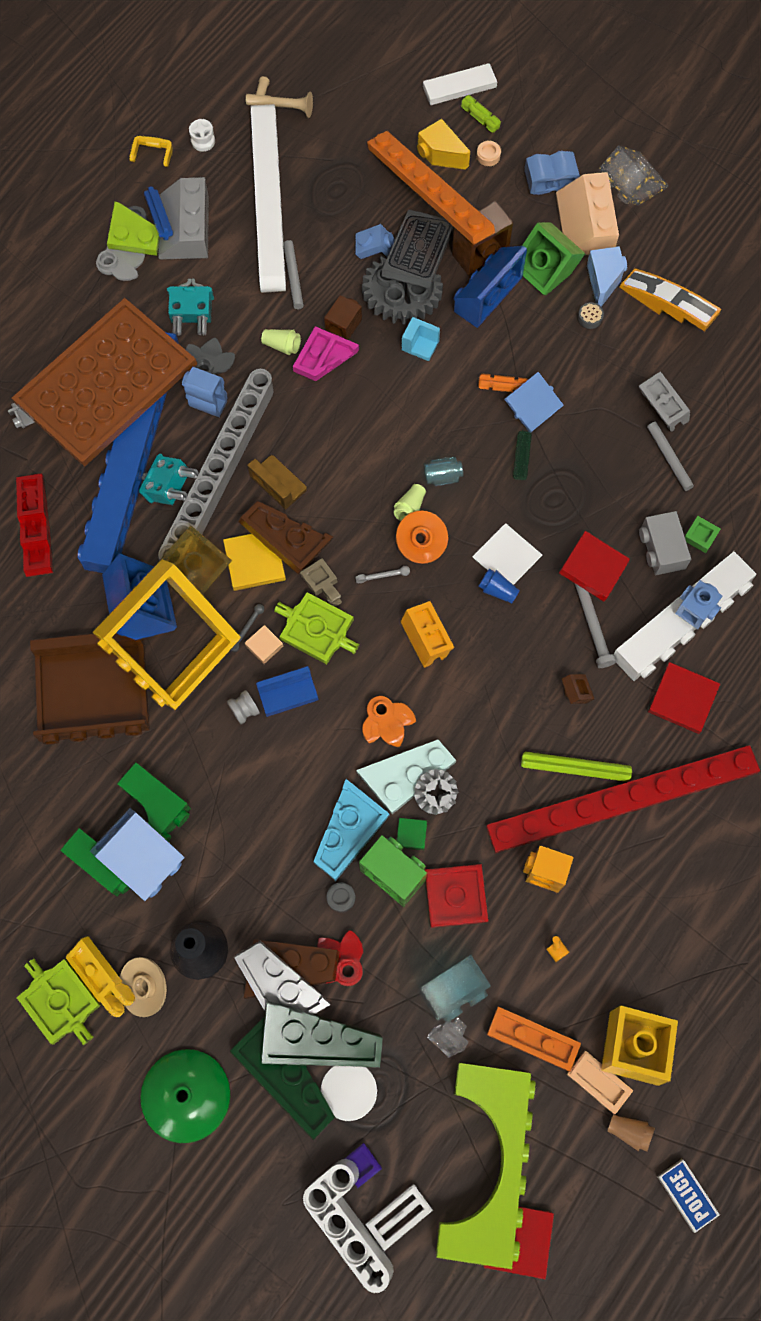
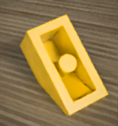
(442, 146)

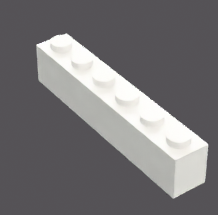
(667, 629)

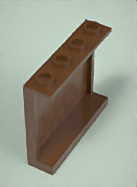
(86, 691)

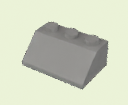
(188, 212)

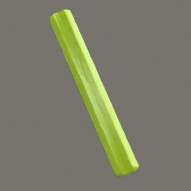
(576, 766)

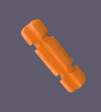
(500, 383)

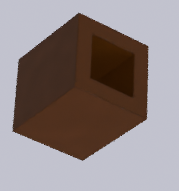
(343, 317)

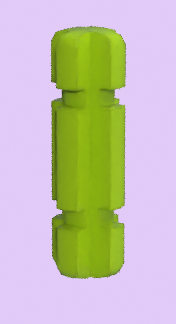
(480, 113)

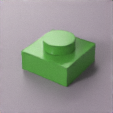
(701, 534)

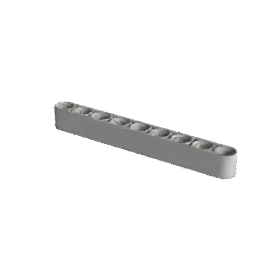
(222, 459)

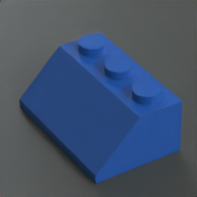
(490, 284)
(155, 615)

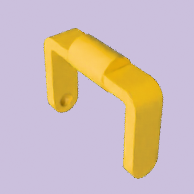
(152, 142)

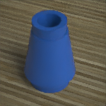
(498, 586)

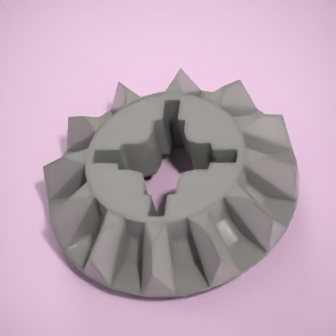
(427, 783)

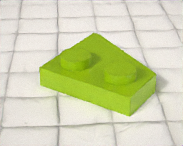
(132, 232)

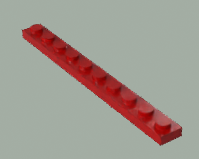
(622, 799)

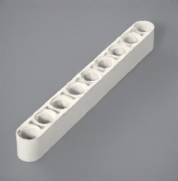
(268, 199)

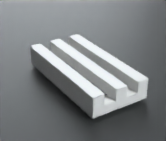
(389, 1208)

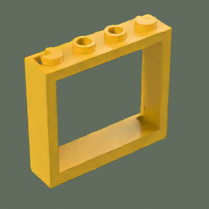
(204, 661)

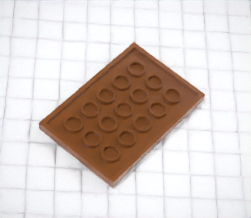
(104, 381)

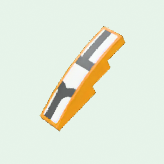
(671, 298)

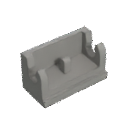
(665, 401)

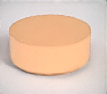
(488, 153)

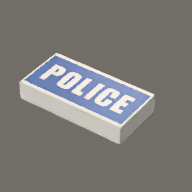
(688, 1195)

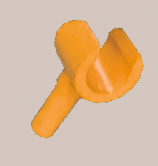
(557, 949)

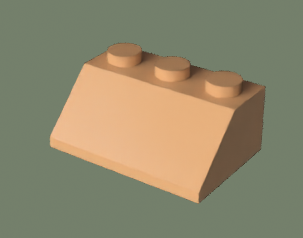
(588, 212)

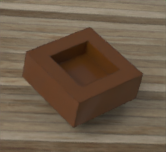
(577, 689)

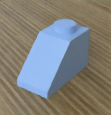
(605, 271)

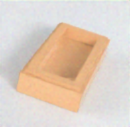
(599, 1084)

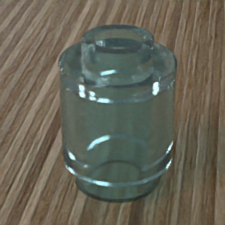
(443, 471)

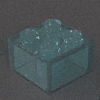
(455, 988)

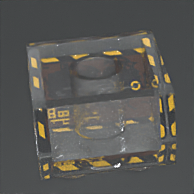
(632, 176)

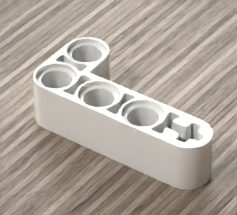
(353, 1230)

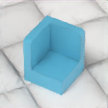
(420, 339)

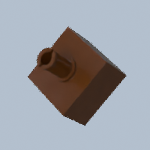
(473, 256)

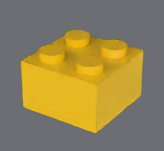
(639, 1045)

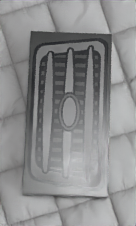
(418, 249)

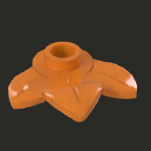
(390, 724)

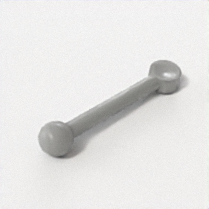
(404, 570)

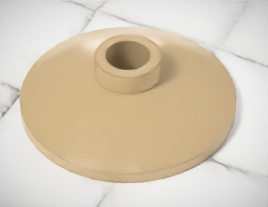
(147, 985)

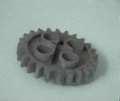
(388, 295)

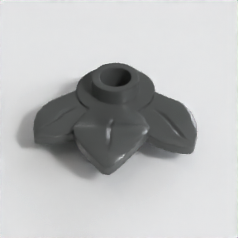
(211, 357)

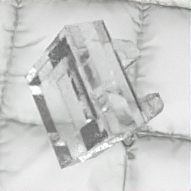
(449, 1037)

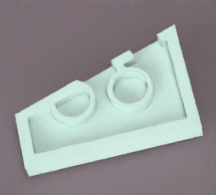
(396, 777)

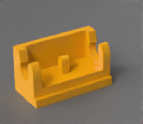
(426, 633)

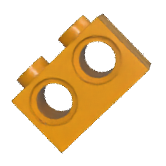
(548, 868)

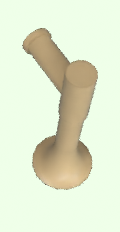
(304, 104)

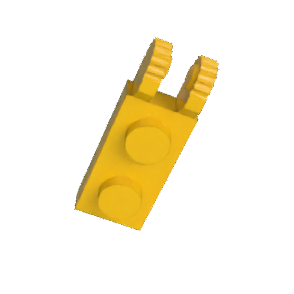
(100, 977)

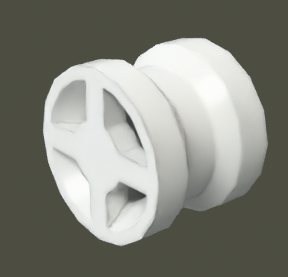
(202, 135)

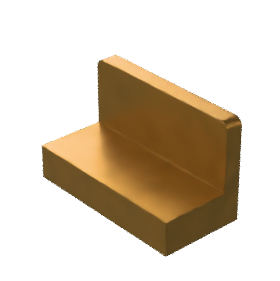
(277, 480)

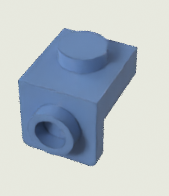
(374, 241)

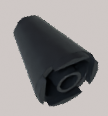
(205, 957)

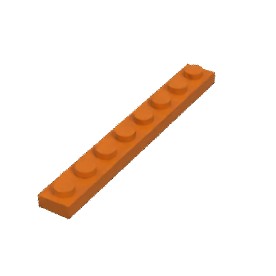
(431, 188)

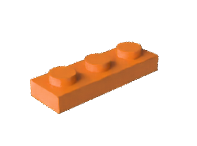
(533, 1039)

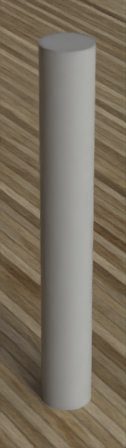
(293, 274)
(670, 456)

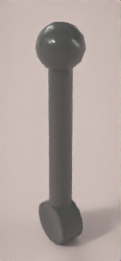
(258, 609)

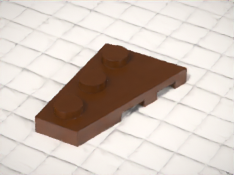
(284, 537)

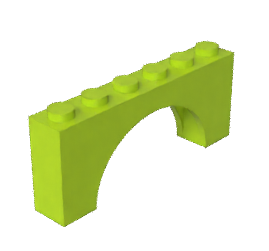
(490, 1232)

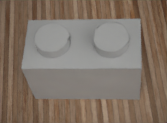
(665, 543)

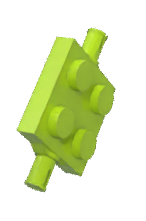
(316, 628)
(58, 1001)

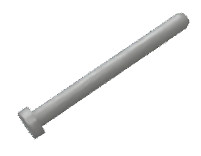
(605, 659)

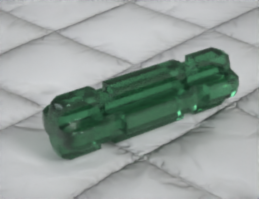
(522, 455)

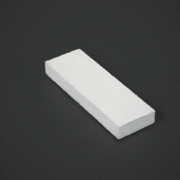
(459, 84)

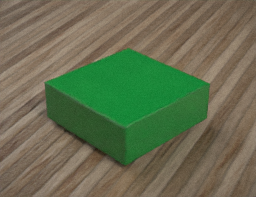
(412, 833)

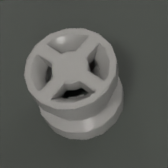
(243, 707)

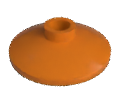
(434, 535)

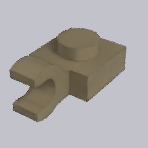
(321, 579)

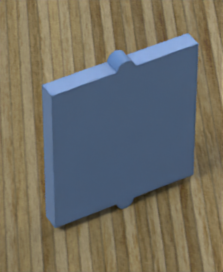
(534, 402)

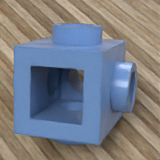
(699, 603)

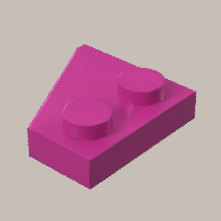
(323, 354)

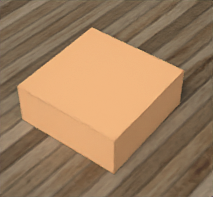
(264, 644)

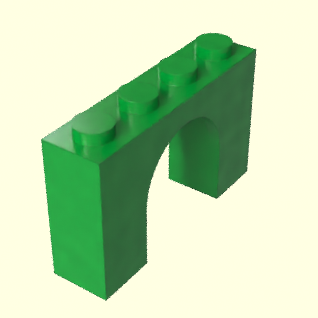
(164, 813)

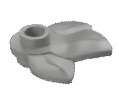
(122, 264)

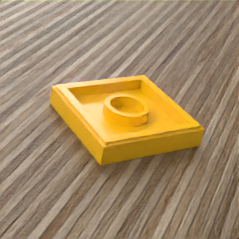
(252, 562)

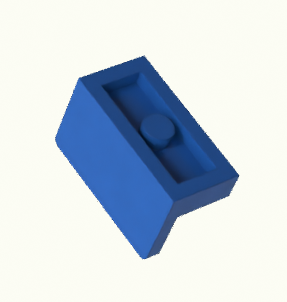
(287, 691)

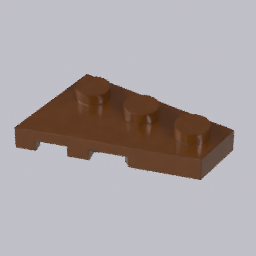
(311, 963)

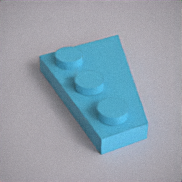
(349, 830)

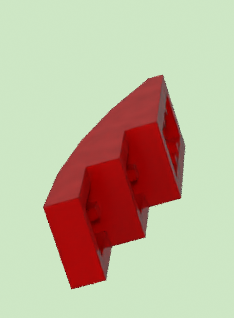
(34, 525)

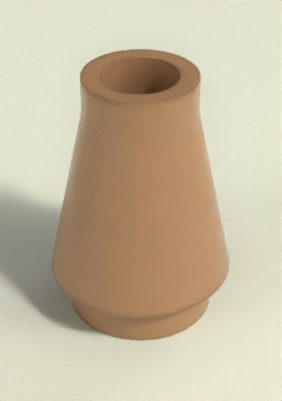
(632, 1131)

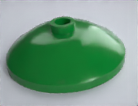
(206, 1101)

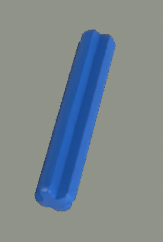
(158, 213)

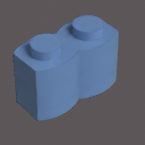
(550, 172)
(205, 391)

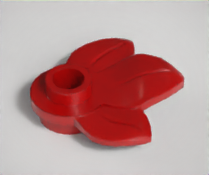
(350, 955)

